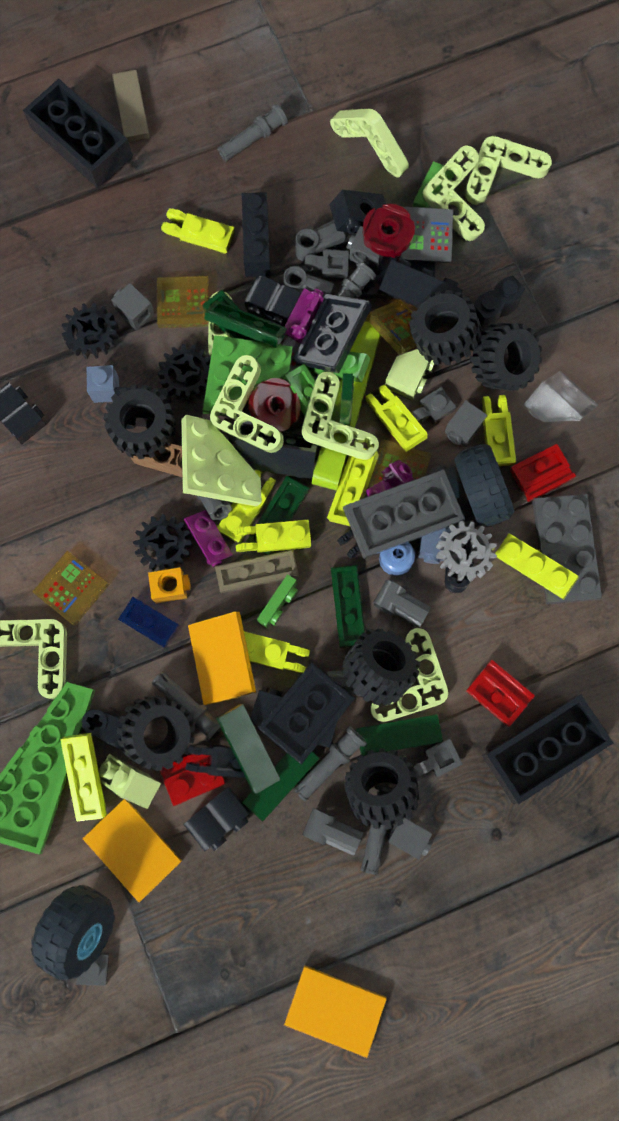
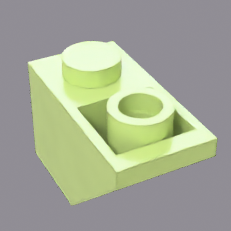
(408, 373)
(128, 781)

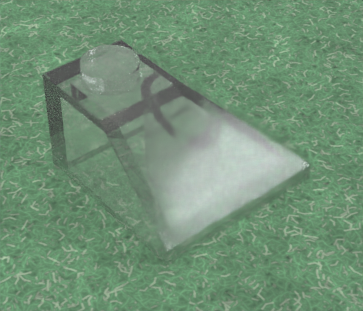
(559, 400)

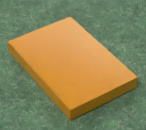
(222, 658)
(132, 850)
(335, 1011)

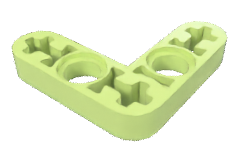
(371, 125)
(496, 159)
(449, 196)
(235, 407)
(327, 427)
(40, 639)
(424, 682)

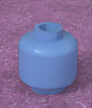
(394, 565)

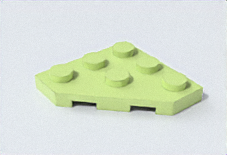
(214, 466)

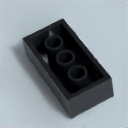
(78, 133)
(547, 749)

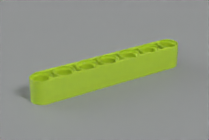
(330, 462)

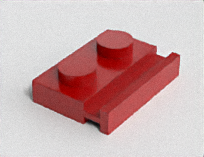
(542, 472)
(500, 693)
(185, 784)

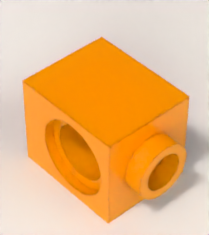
(159, 578)

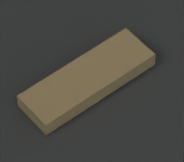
(131, 106)
(256, 571)

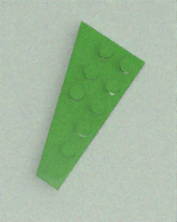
(38, 772)

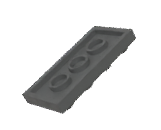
(403, 513)
(567, 538)

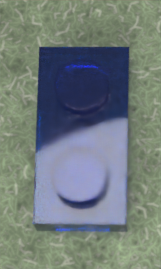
(148, 622)

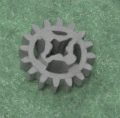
(477, 548)

